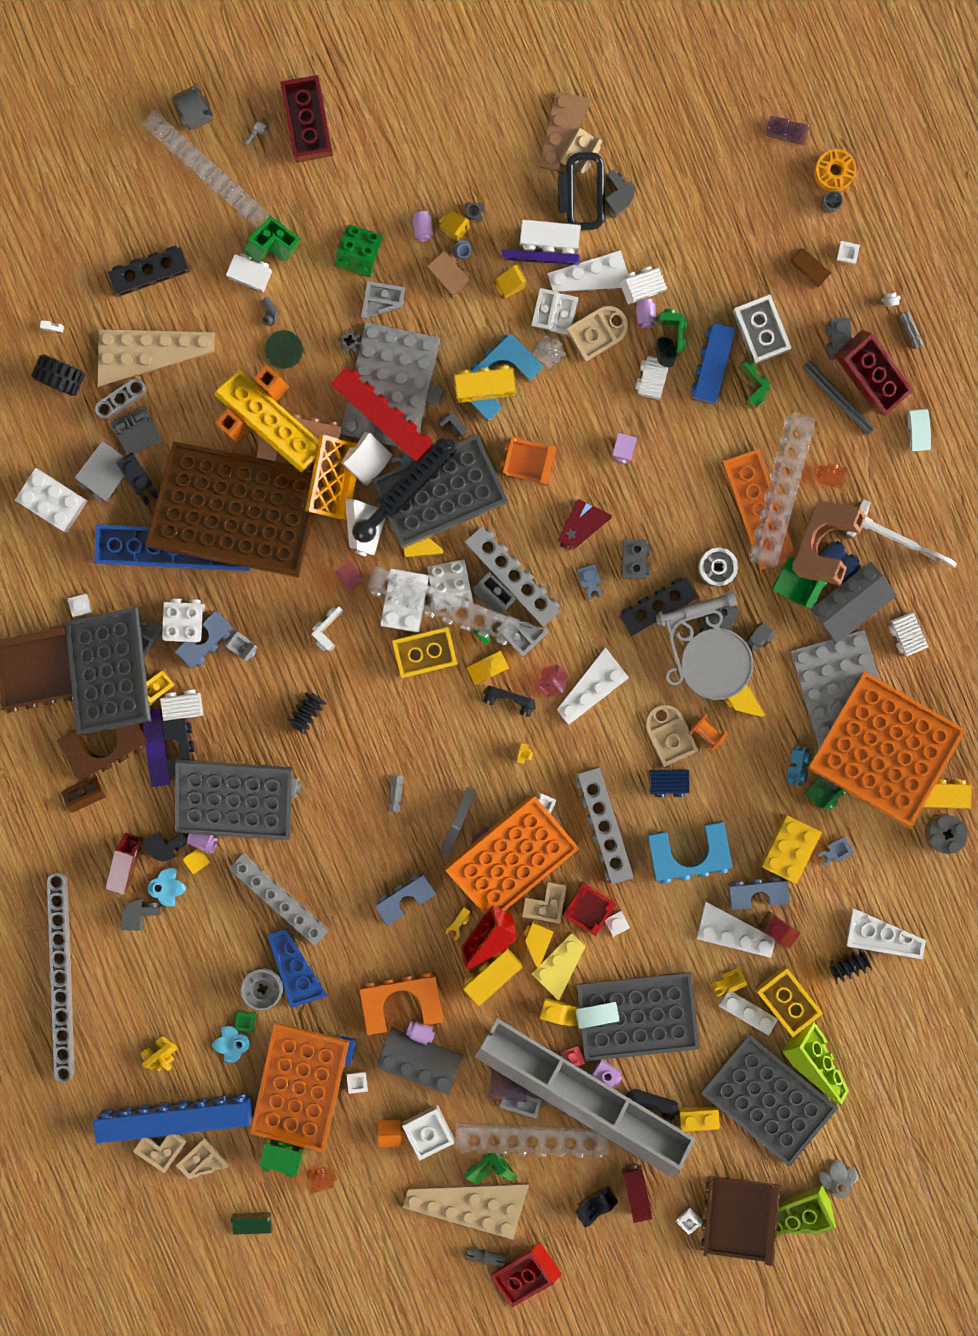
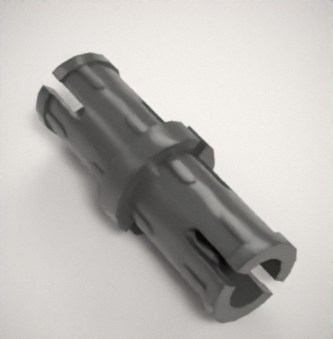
(485, 1256)

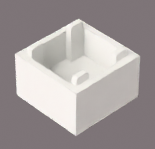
(428, 1132)

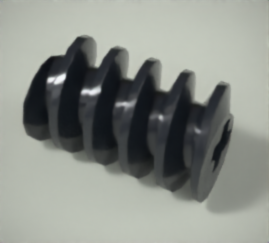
(306, 712)
(849, 966)

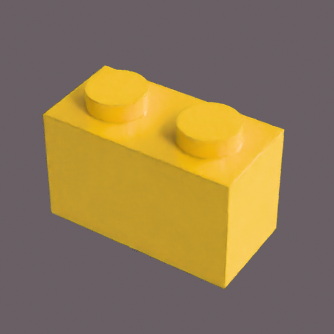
(699, 1118)

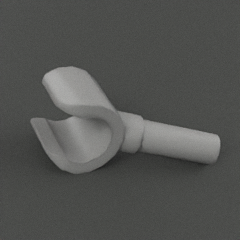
(258, 128)

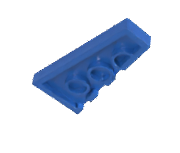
(296, 974)

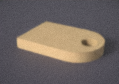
(596, 332)
(670, 736)

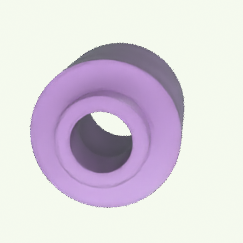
(422, 226)
(646, 313)
(420, 1033)

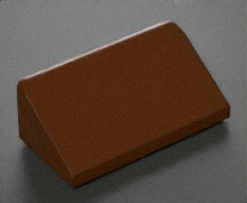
(810, 267)
(83, 794)

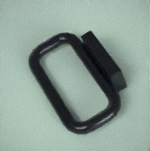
(566, 190)

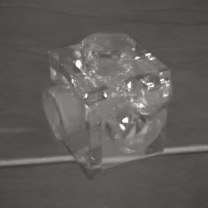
(548, 352)

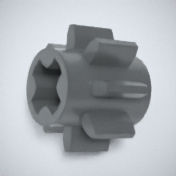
(353, 345)

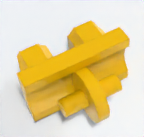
(162, 1057)

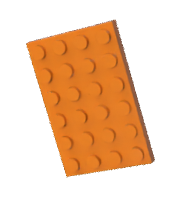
(512, 856)
(299, 1087)

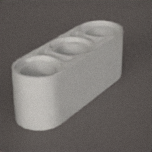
(111, 399)

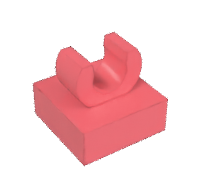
(573, 1055)

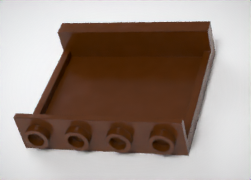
(34, 670)
(741, 1219)

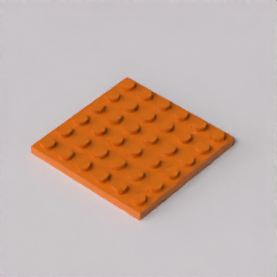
(887, 749)

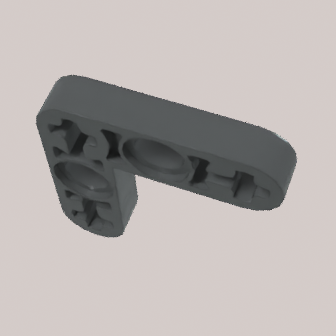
(458, 821)

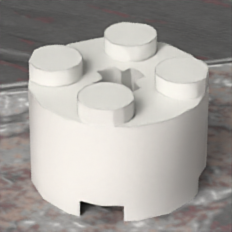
(717, 556)

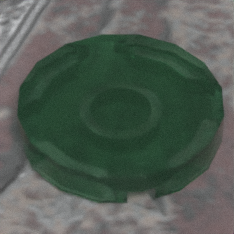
(284, 349)

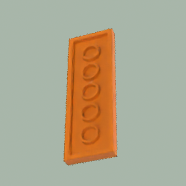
(749, 484)

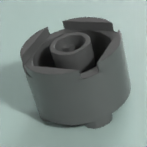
(193, 107)
(949, 844)

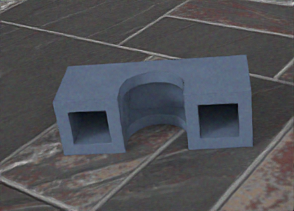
(218, 629)
(741, 893)
(389, 906)

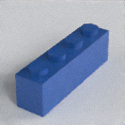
(713, 364)

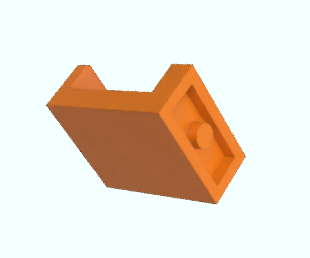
(528, 460)

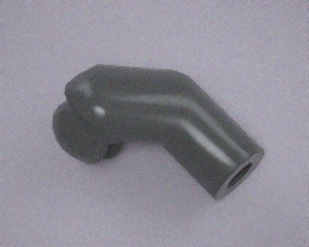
(271, 313)

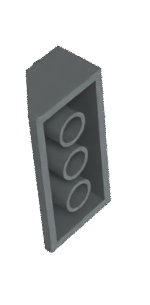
(853, 602)
(418, 1062)

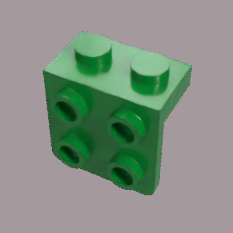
(358, 250)
(670, 317)
(760, 383)
(797, 589)

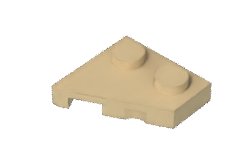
(201, 1160)

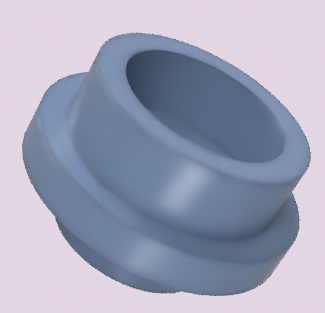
(462, 249)

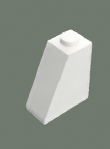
(355, 511)

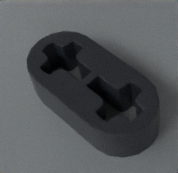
(665, 352)

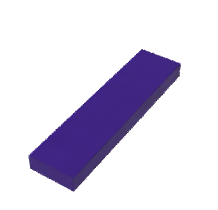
(541, 257)
(156, 750)

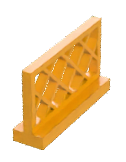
(344, 480)

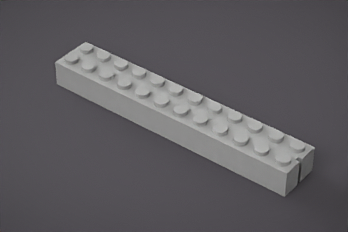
(585, 1098)

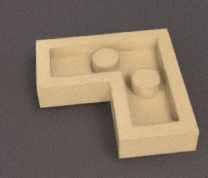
(548, 909)
(160, 1155)

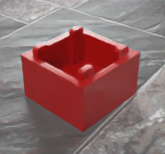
(589, 908)

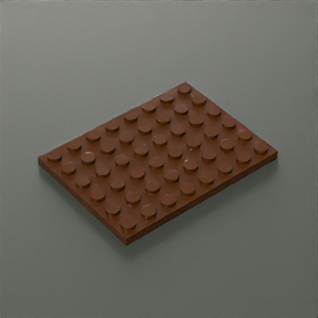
(233, 509)

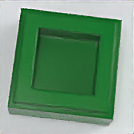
(245, 1021)

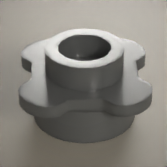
(478, 209)

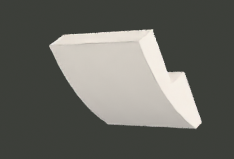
(554, 311)
(366, 458)

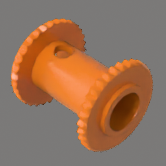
(708, 732)

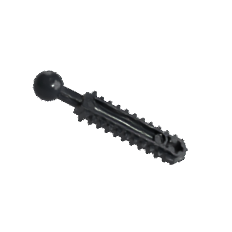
(406, 488)

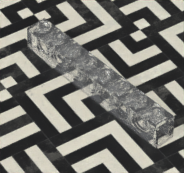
(205, 169)
(804, 427)
(509, 625)
(523, 1132)

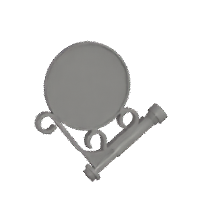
(715, 660)

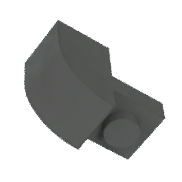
(622, 197)
(134, 913)

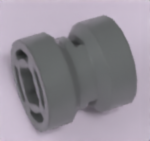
(835, 200)

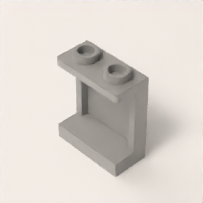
(101, 472)

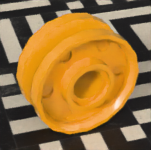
(839, 159)

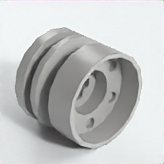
(259, 1000)

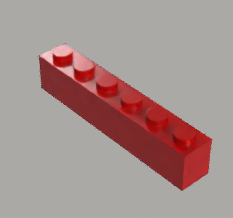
(381, 414)

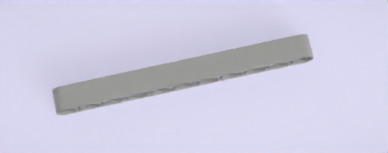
(59, 986)

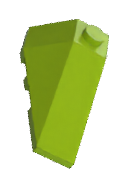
(811, 1058)
(806, 1213)

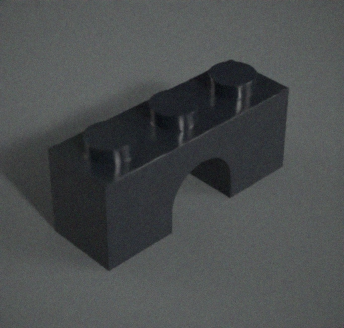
(179, 731)

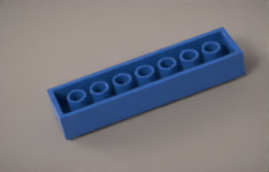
(128, 547)
(173, 1119)

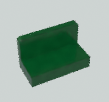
(252, 1223)

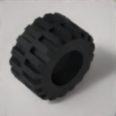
(57, 375)

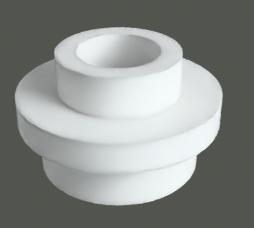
(890, 299)

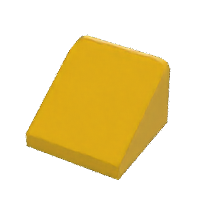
(196, 861)

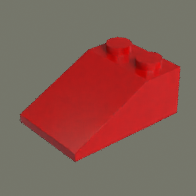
(489, 937)
(526, 1275)

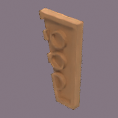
(565, 118)

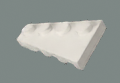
(591, 275)
(726, 930)

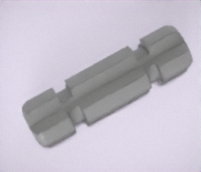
(911, 330)
(395, 793)

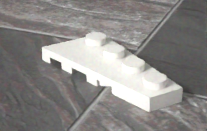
(596, 683)
(876, 935)

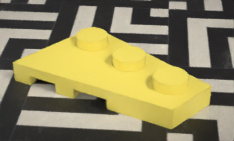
(559, 965)

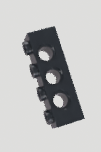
(178, 267)
(686, 595)

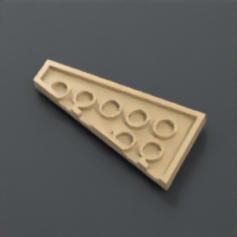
(136, 352)
(480, 1207)

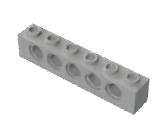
(476, 542)
(623, 871)
(279, 899)

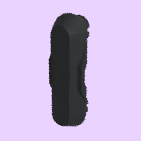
(527, 704)
(665, 1105)

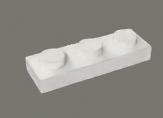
(748, 1012)

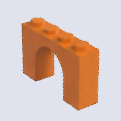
(271, 384)
(423, 987)

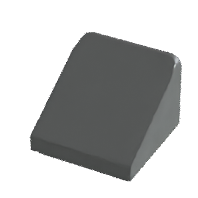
(434, 394)

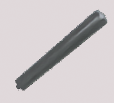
(838, 397)

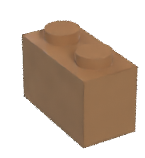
(449, 274)

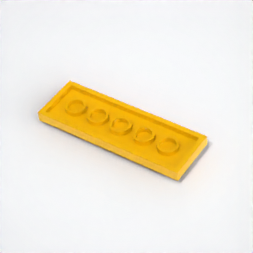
(269, 420)

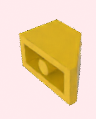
(454, 225)
(510, 282)
(423, 548)
(487, 667)
(158, 687)
(745, 702)
(537, 940)
(558, 1012)

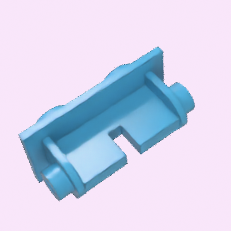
(799, 772)

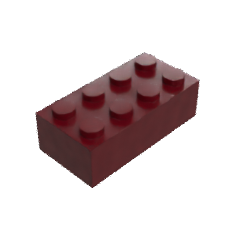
(306, 118)
(873, 372)

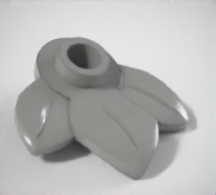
(838, 1176)

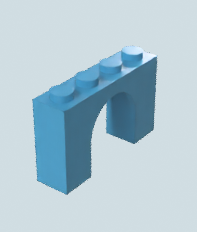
(509, 352)
(716, 857)

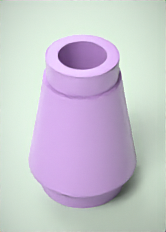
(204, 842)

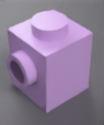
(624, 448)
(606, 1073)

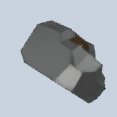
(760, 637)

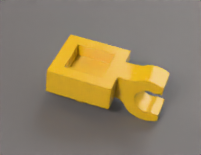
(524, 753)
(462, 918)
(731, 980)

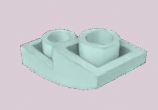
(919, 429)
(597, 1015)

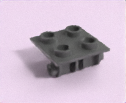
(136, 430)

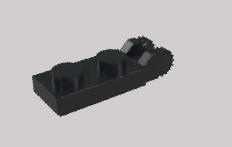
(136, 477)

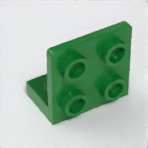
(823, 795)
(491, 1163)

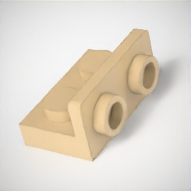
(580, 142)

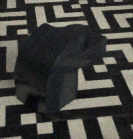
(160, 849)
(595, 1205)

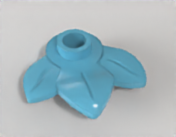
(169, 887)
(228, 1044)

